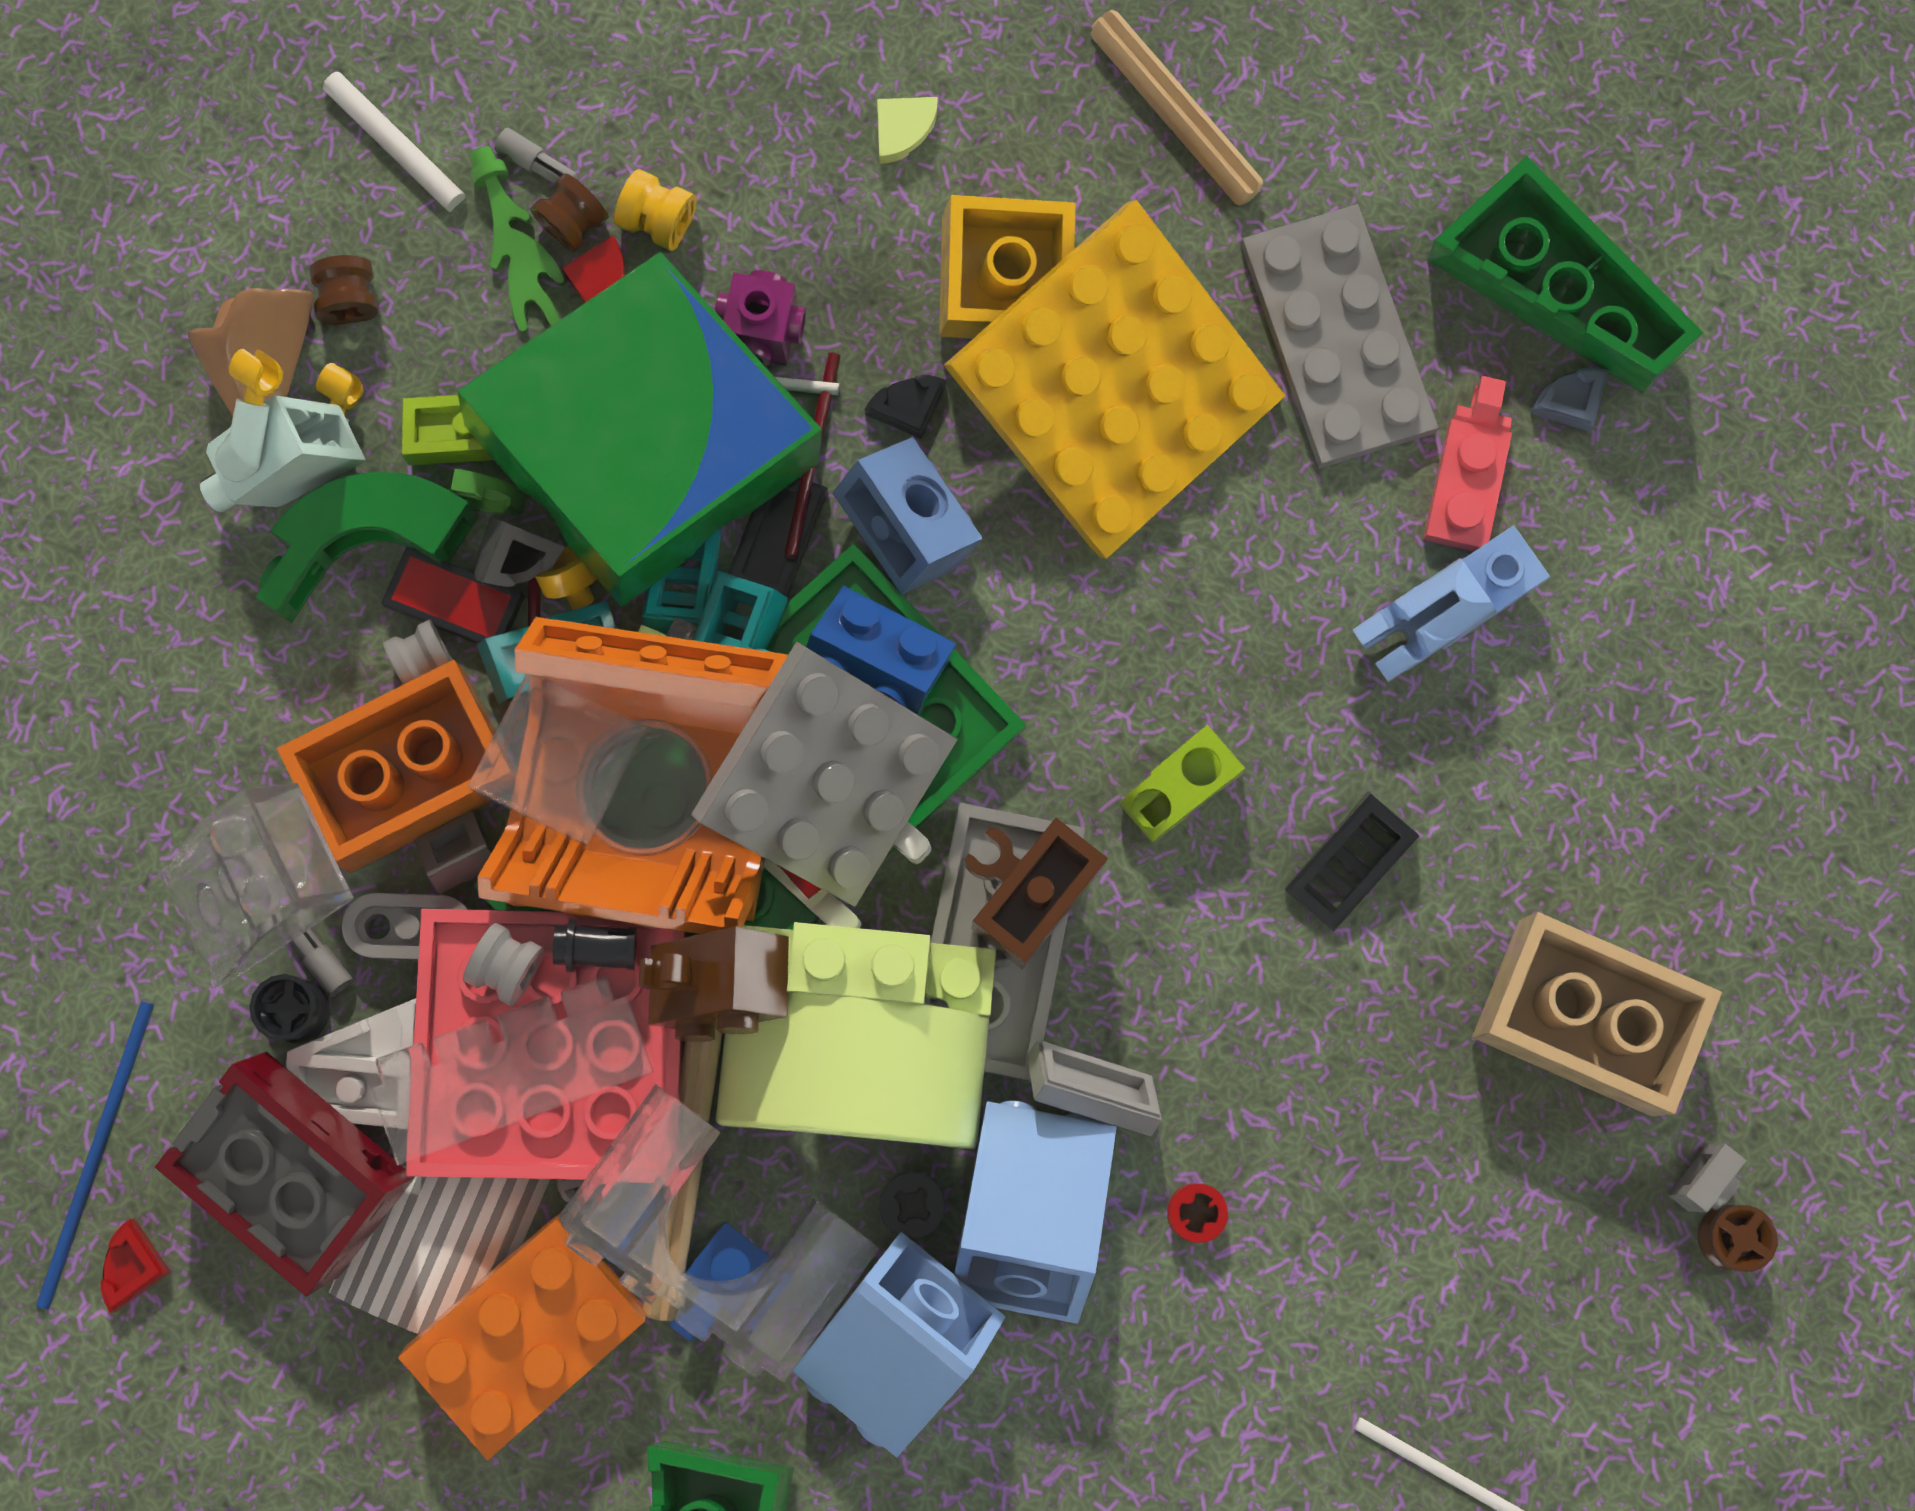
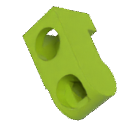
(1182, 784)

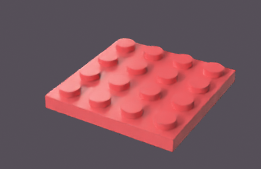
(572, 1136)

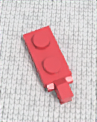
(1470, 471)

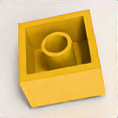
(995, 255)

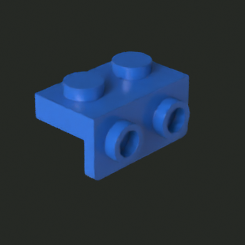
(881, 648)

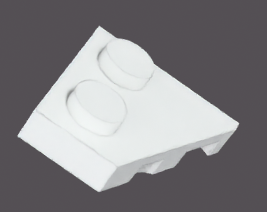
(344, 1062)

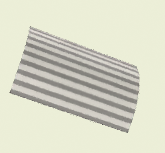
(437, 1246)

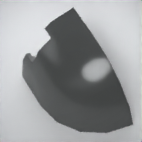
(495, 568)

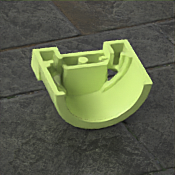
(861, 1043)

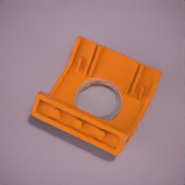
(649, 852)

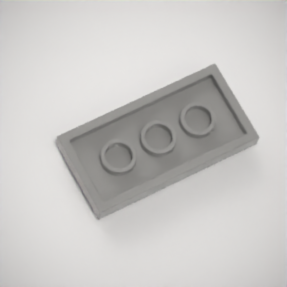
(1338, 336)
(1018, 996)

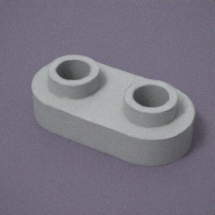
(404, 918)

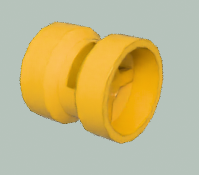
(654, 209)

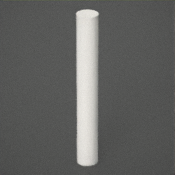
(393, 141)

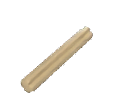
(1176, 108)

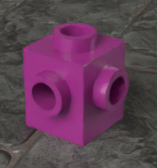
(781, 320)

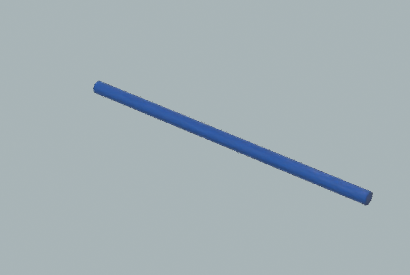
(94, 1155)

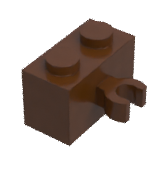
(1033, 890)
(717, 982)

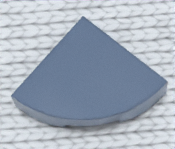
(1573, 398)

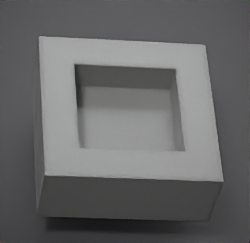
(1709, 1179)

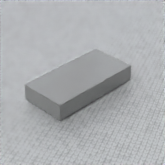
(1093, 1088)

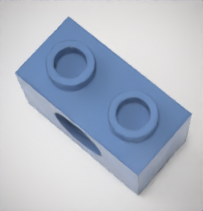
(907, 515)

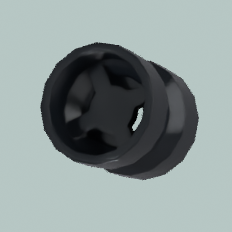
(276, 1007)

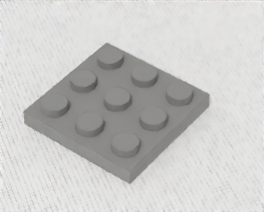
(824, 775)

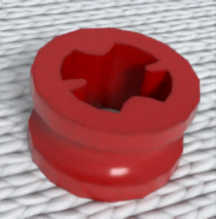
(1208, 1230)

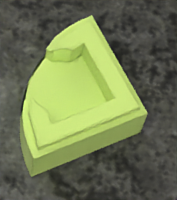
(904, 125)

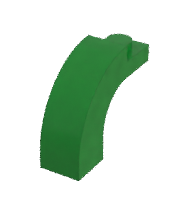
(355, 513)

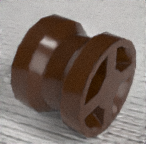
(569, 212)
(343, 289)
(1751, 1243)

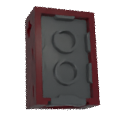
(284, 1172)

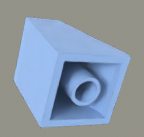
(1035, 1210)
(899, 1346)

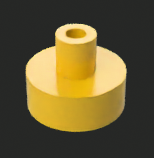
(568, 579)

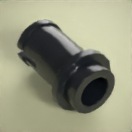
(594, 946)

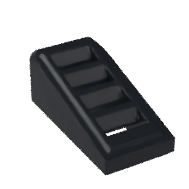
(1369, 807)

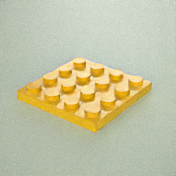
(1115, 379)

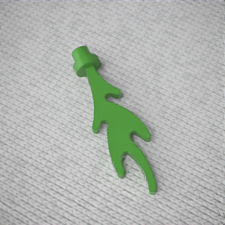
(527, 257)

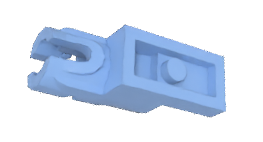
(1454, 601)

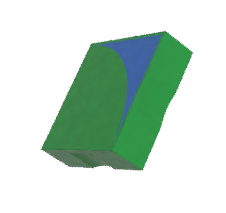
(640, 426)

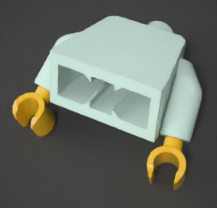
(281, 444)

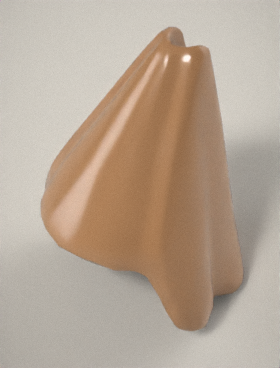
(254, 321)

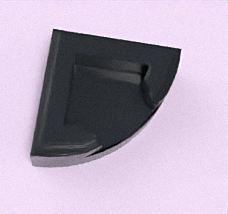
(907, 403)

